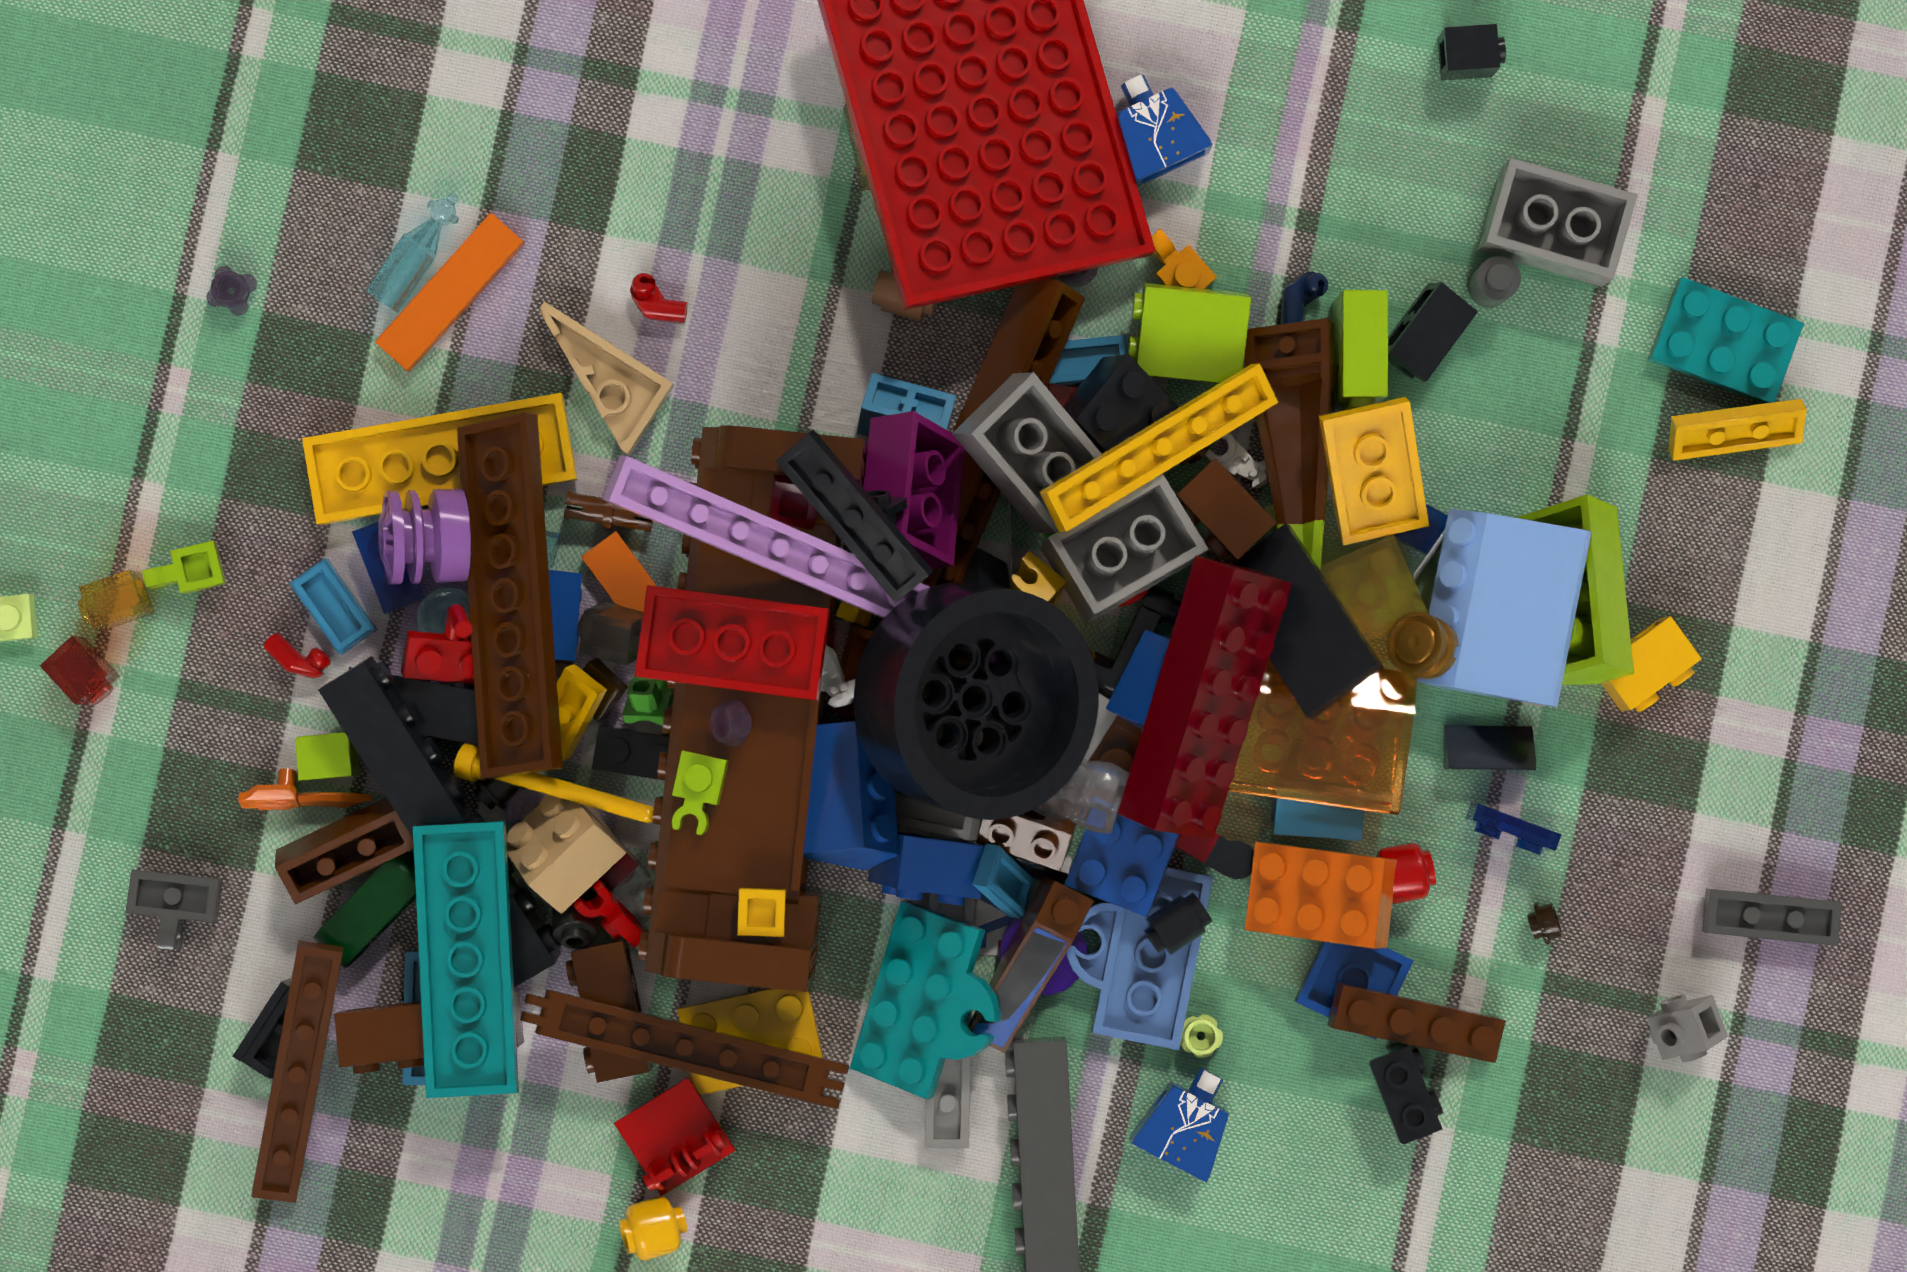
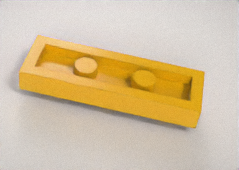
(1737, 429)

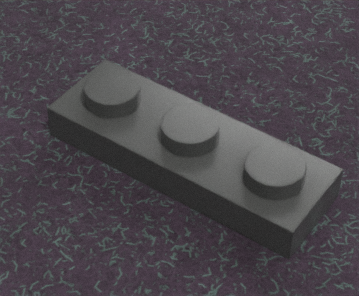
(1771, 917)

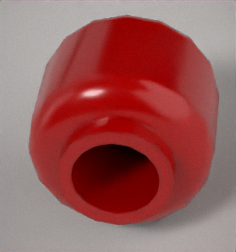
(1412, 873)

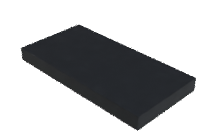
(1317, 641)

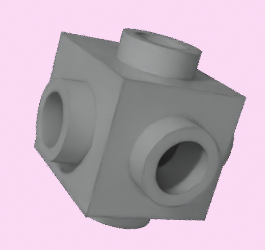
(1686, 1027)

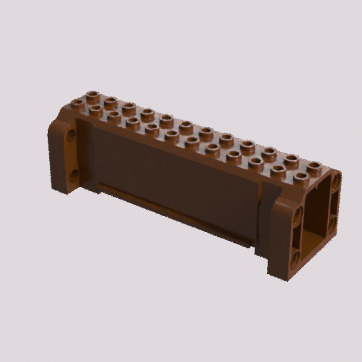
(764, 803)

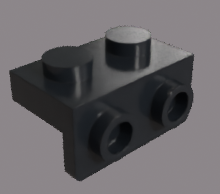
(1404, 1092)

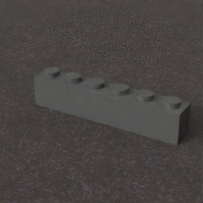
(1043, 1154)

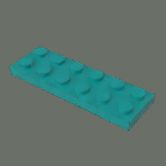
(465, 959)

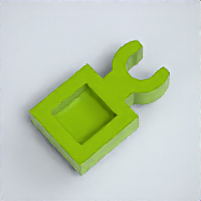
(699, 782)

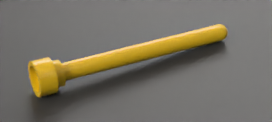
(468, 768)

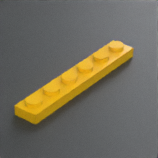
(1158, 447)

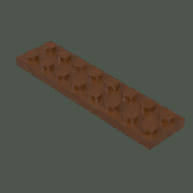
(510, 598)

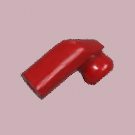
(652, 302)

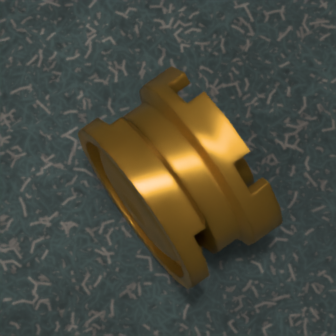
(1422, 645)

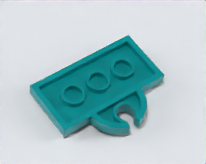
(924, 1002)

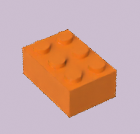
(1321, 895)

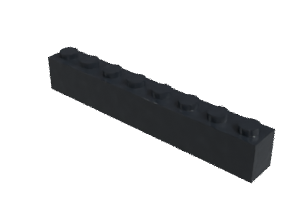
(421, 790)

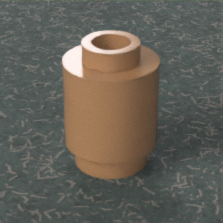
(888, 297)

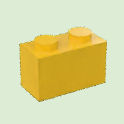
(1659, 657)

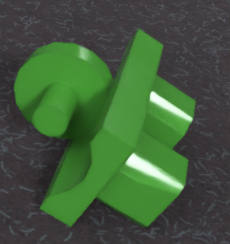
(647, 700)

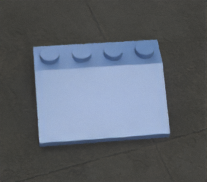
(1511, 601)

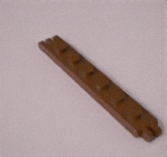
(685, 1047)

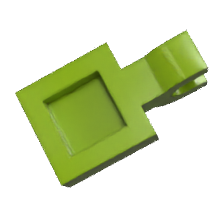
(192, 568)

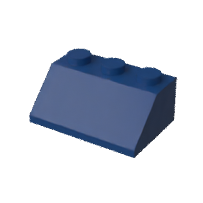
(849, 803)

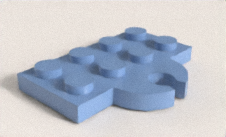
(1140, 990)

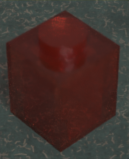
(80, 671)

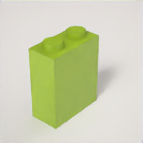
(1189, 332)
(1361, 347)

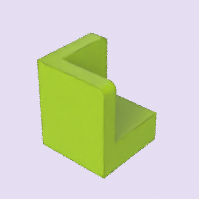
(326, 756)

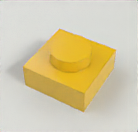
(761, 912)

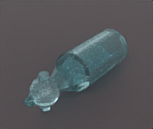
(412, 256)

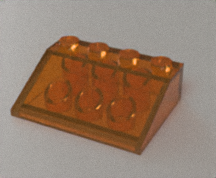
(1343, 757)

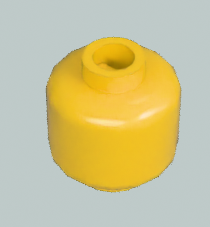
(652, 1228)

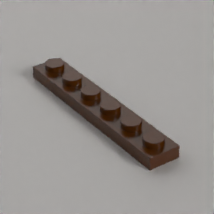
(297, 1071)

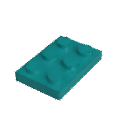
(1725, 341)

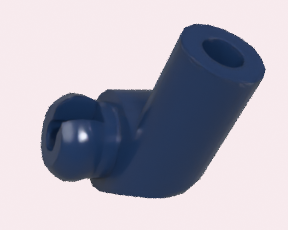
(1301, 293)

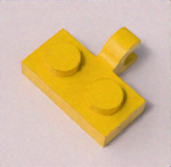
(577, 703)

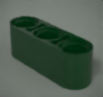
(371, 909)

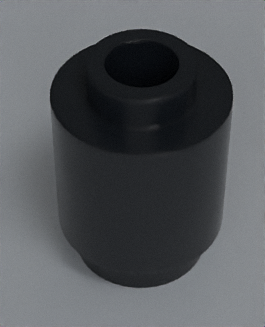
(1177, 923)

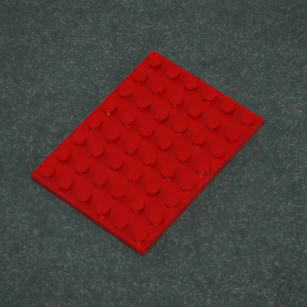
(986, 141)

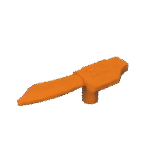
(285, 796)

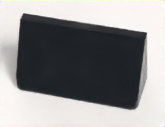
(1489, 747)

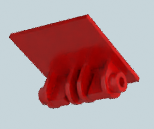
(674, 1137)

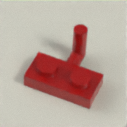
(441, 655)

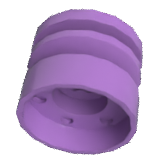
(425, 536)

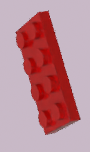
(732, 642)

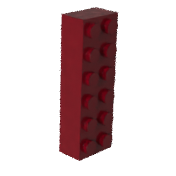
(1204, 698)

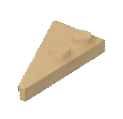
(618, 384)

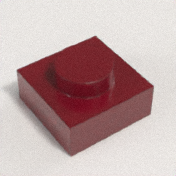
(790, 505)

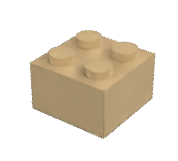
(562, 850)

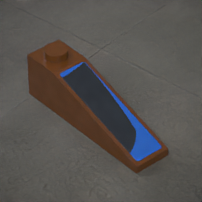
(1032, 957)

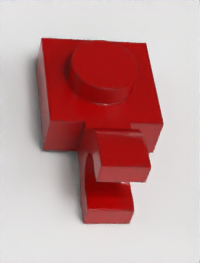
(615, 918)

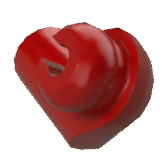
(295, 662)

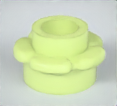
(1211, 1041)

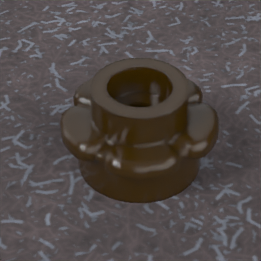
(1544, 923)

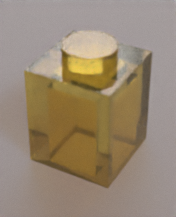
(115, 600)

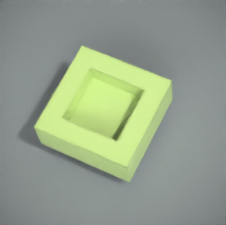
(17, 617)

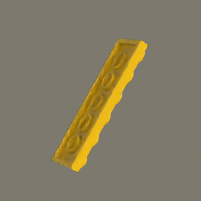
(419, 454)

